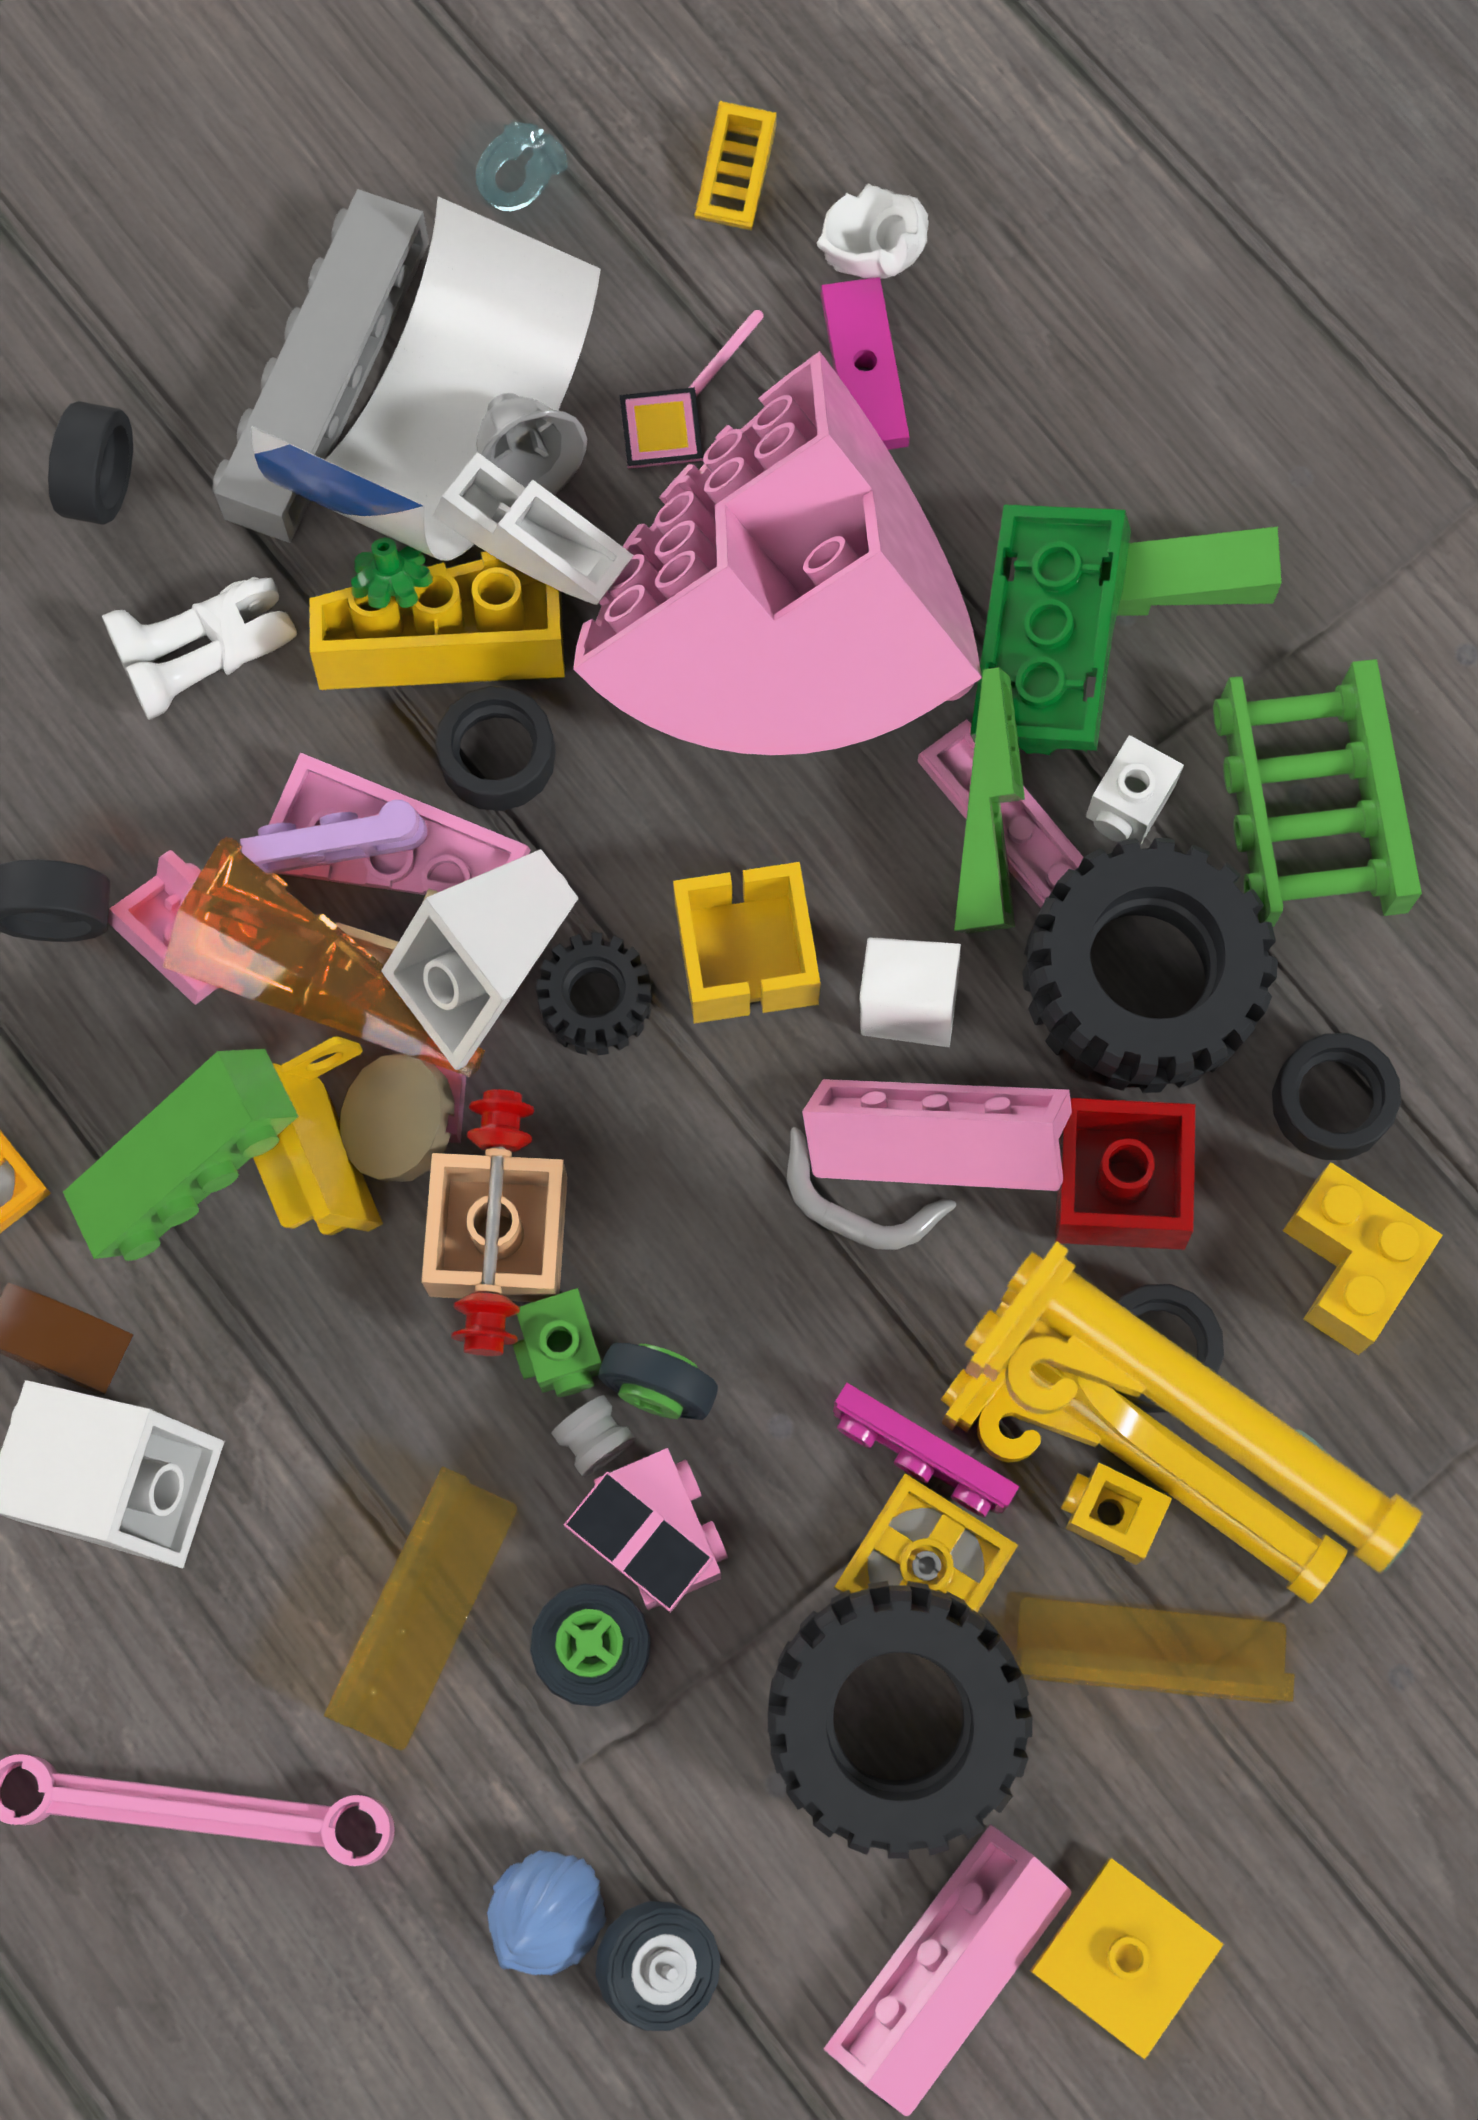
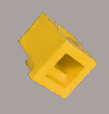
(1139, 1506)

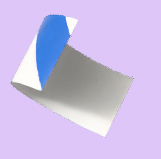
(485, 323)

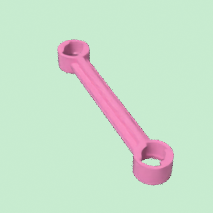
(195, 1810)

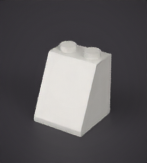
(476, 948)
(106, 1472)

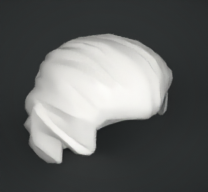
(874, 233)

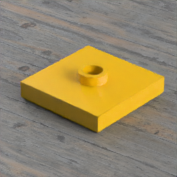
(1126, 1958)

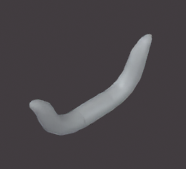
(846, 1222)

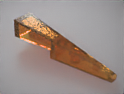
(267, 946)

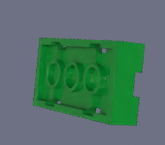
(1055, 620)

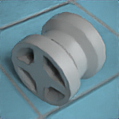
(593, 1436)

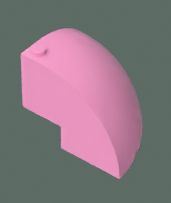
(784, 590)

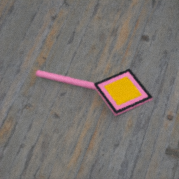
(665, 423)

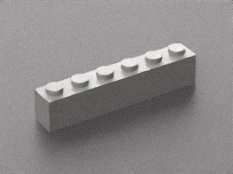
(324, 355)

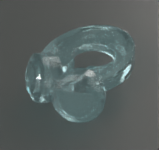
(547, 160)

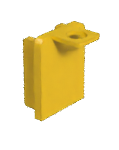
(309, 1166)

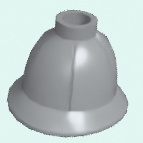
(532, 441)

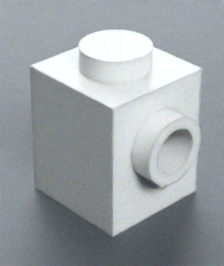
(1133, 791)

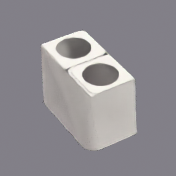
(909, 990)

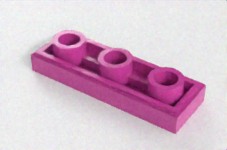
(862, 338)
(922, 1452)

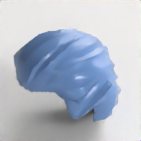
(545, 1913)

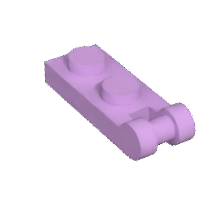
(336, 839)

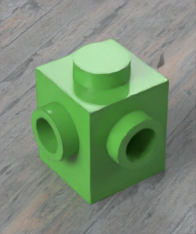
(557, 1344)

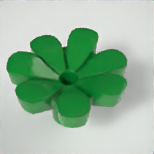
(389, 574)

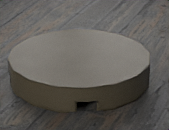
(396, 1117)

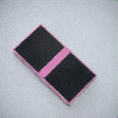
(638, 1542)

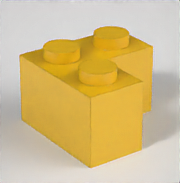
(1375, 1254)

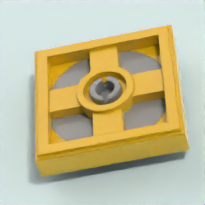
(929, 1543)

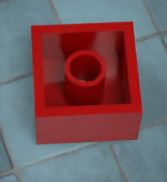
(1127, 1174)

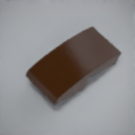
(60, 1339)

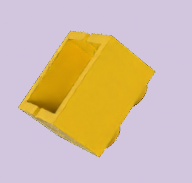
(747, 948)

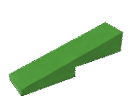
(1201, 571)
(995, 779)

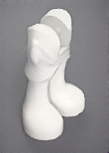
(219, 620)

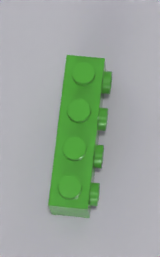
(181, 1154)

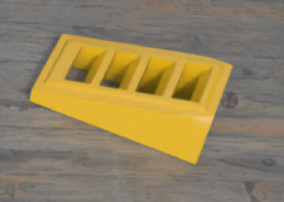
(746, 122)

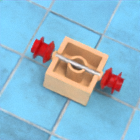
(494, 1225)

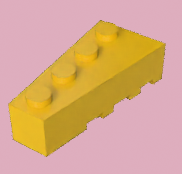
(466, 627)

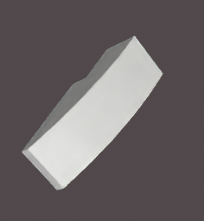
(531, 531)

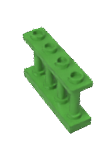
(1367, 758)

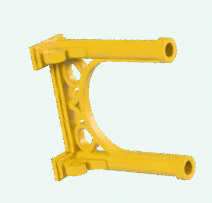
(1055, 1363)

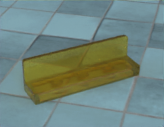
(421, 1610)
(1153, 1651)

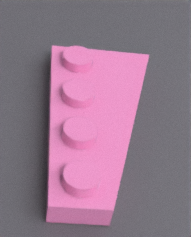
(448, 856)

